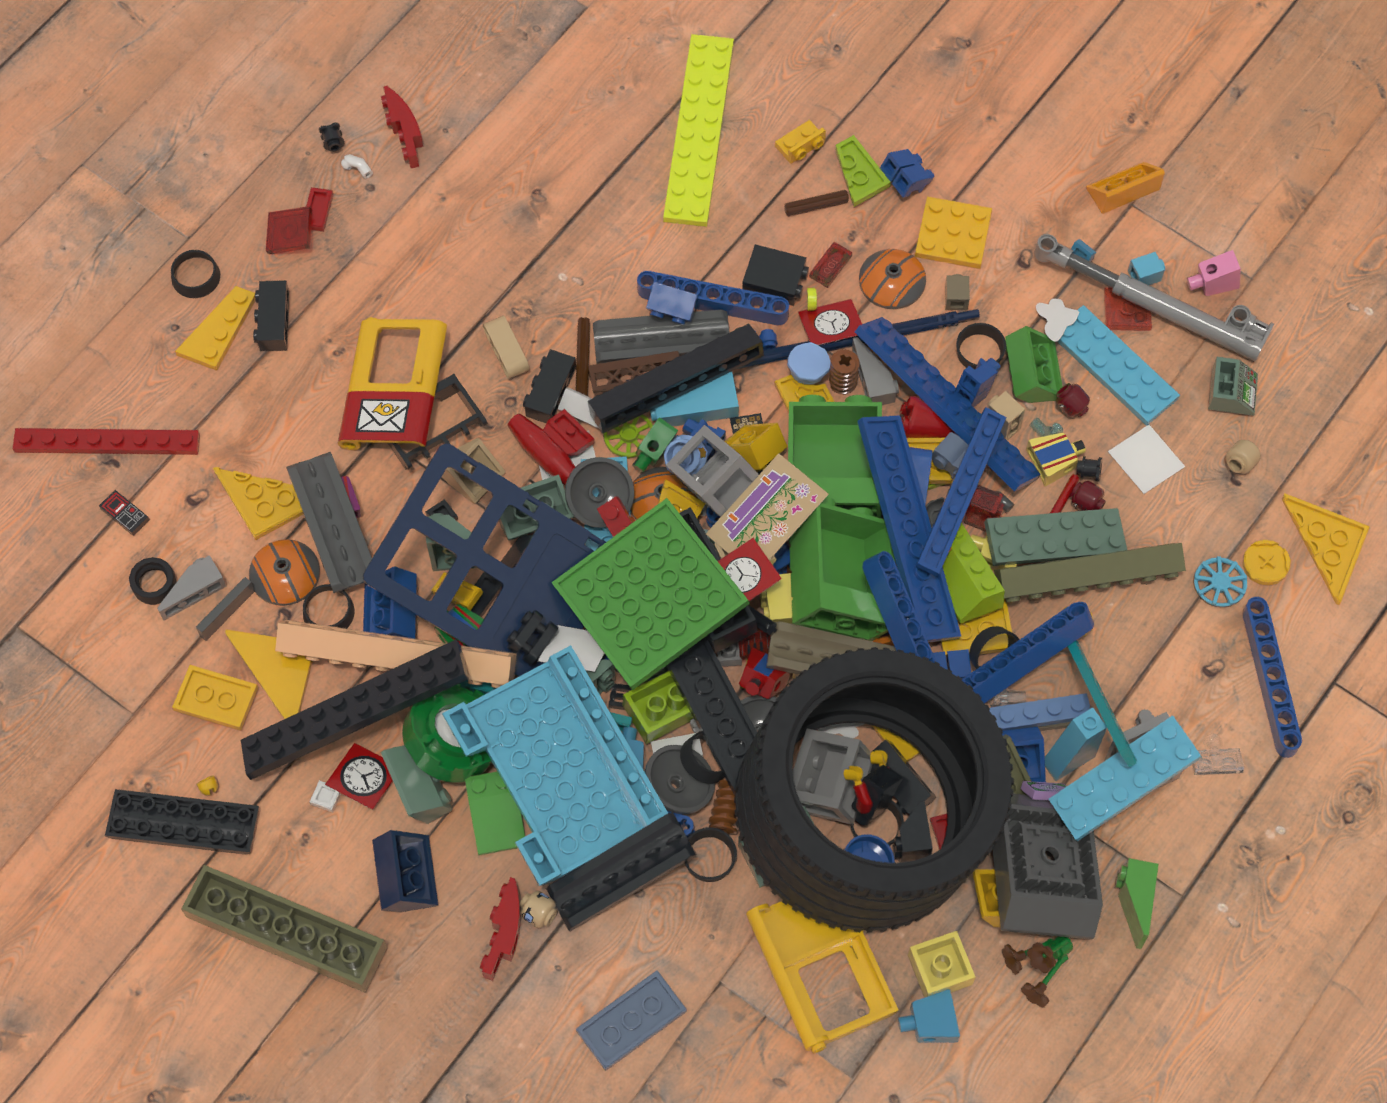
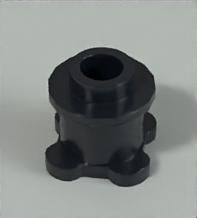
(332, 137)
(1090, 468)

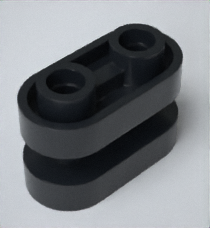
(530, 622)

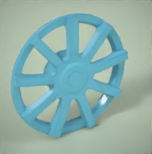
(1220, 581)

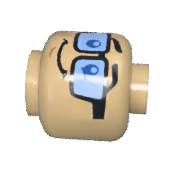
(538, 909)

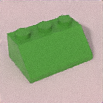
(1033, 365)

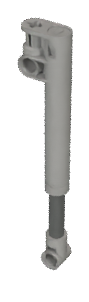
(1242, 337)

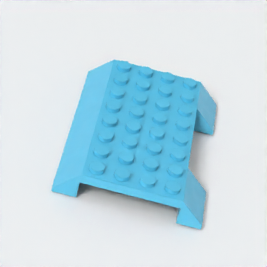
(559, 764)

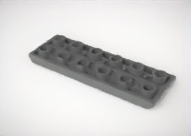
(653, 335)
(331, 520)

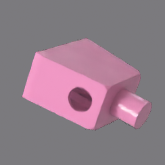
(1217, 274)

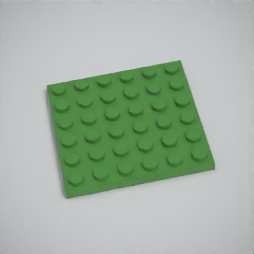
(650, 593)

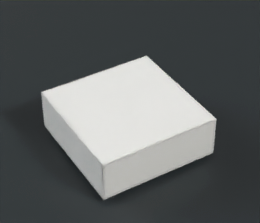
(325, 797)

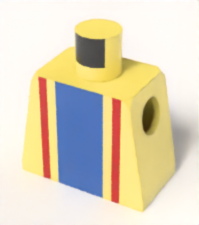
(1054, 456)

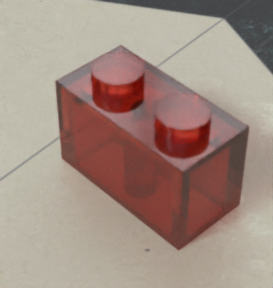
(982, 506)

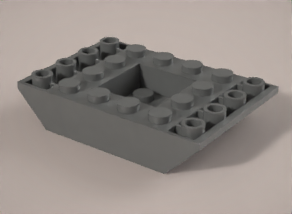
(1041, 893)

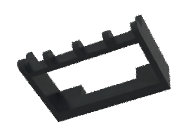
(444, 390)

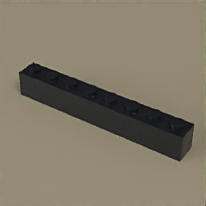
(675, 378)

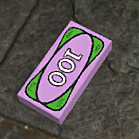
(1041, 790)

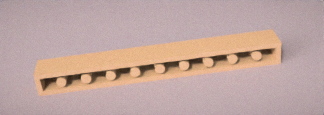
(384, 650)

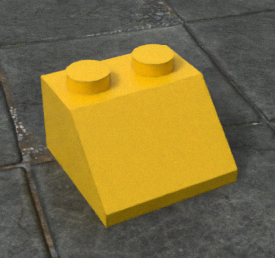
(758, 443)
(987, 895)

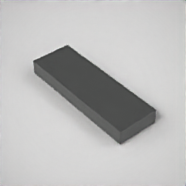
(225, 608)

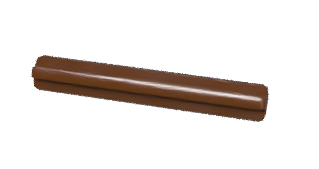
(582, 359)

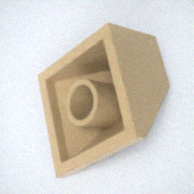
(466, 487)

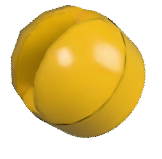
(207, 784)

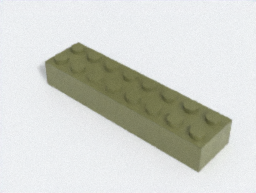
(284, 928)

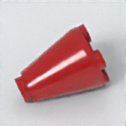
(921, 420)

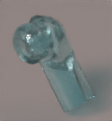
(1044, 430)

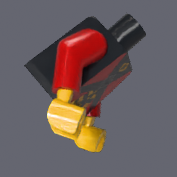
(875, 789)

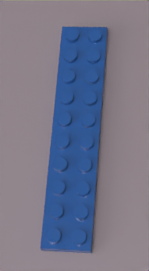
(943, 399)
(907, 523)

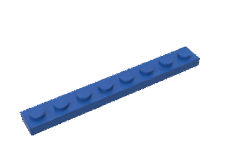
(960, 492)

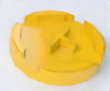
(1266, 562)

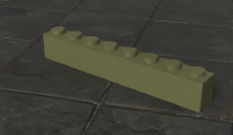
(1091, 570)

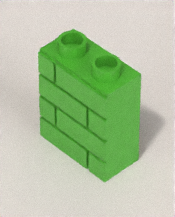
(830, 448)
(829, 573)

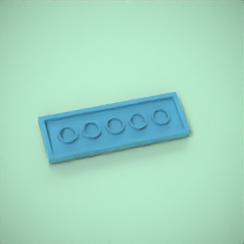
(1117, 367)
(1117, 786)

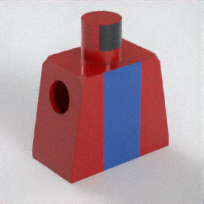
(762, 680)

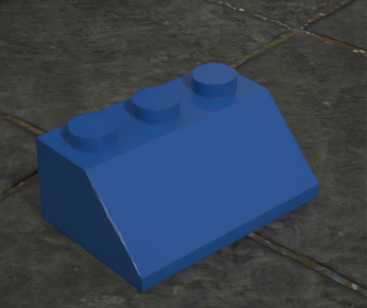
(386, 615)
(1030, 748)

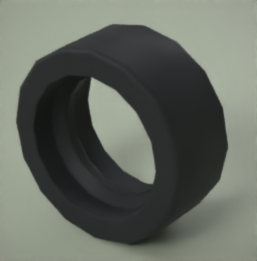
(143, 567)

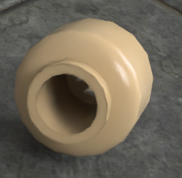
(1243, 456)

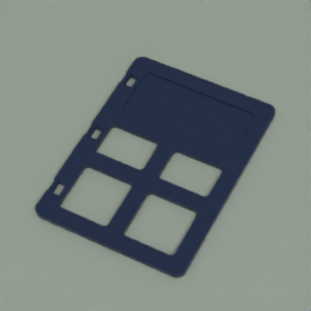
(526, 587)

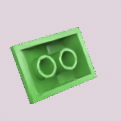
(493, 813)
(1136, 896)

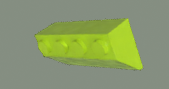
(970, 580)

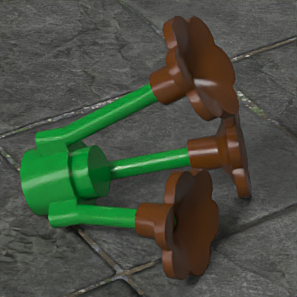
(1042, 957)

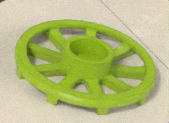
(628, 434)

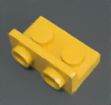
(800, 141)

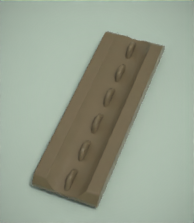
(798, 647)

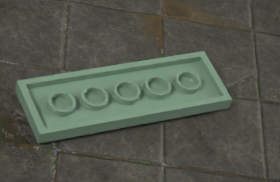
(1054, 536)

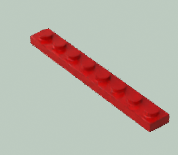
(106, 441)

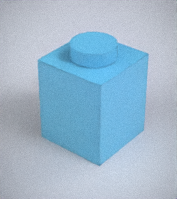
(1147, 268)

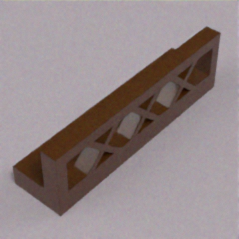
(626, 367)

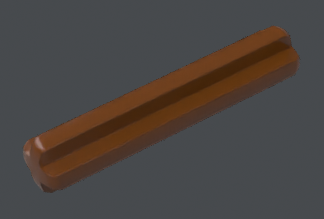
(816, 202)

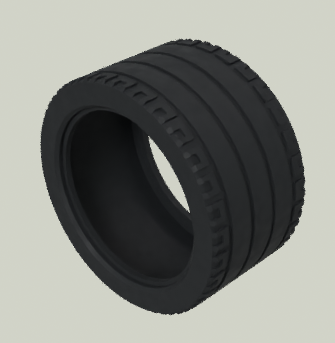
(932, 714)

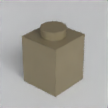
(957, 292)

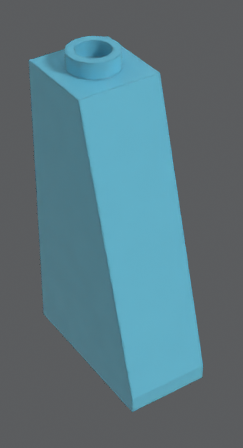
(708, 402)
(1076, 744)

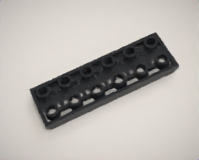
(182, 822)
(621, 871)

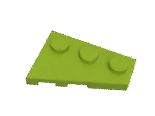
(860, 171)

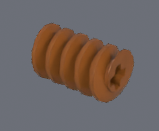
(844, 371)
(724, 809)

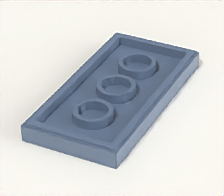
(631, 1020)

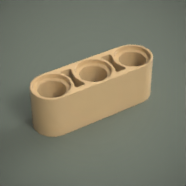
(506, 347)

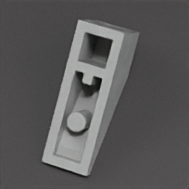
(874, 376)
(194, 585)

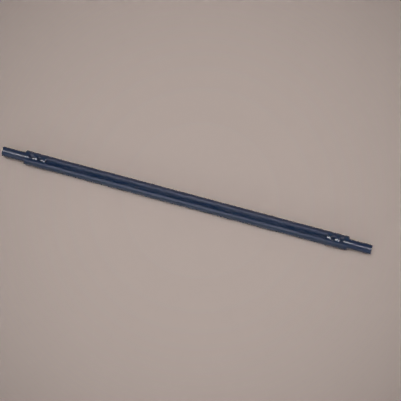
(902, 328)

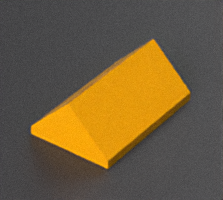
(1126, 186)

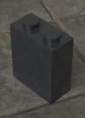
(775, 273)

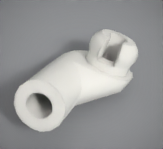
(357, 162)

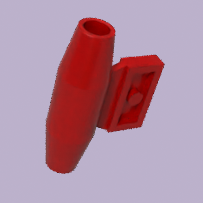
(554, 443)

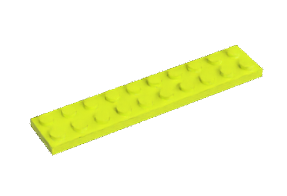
(698, 130)

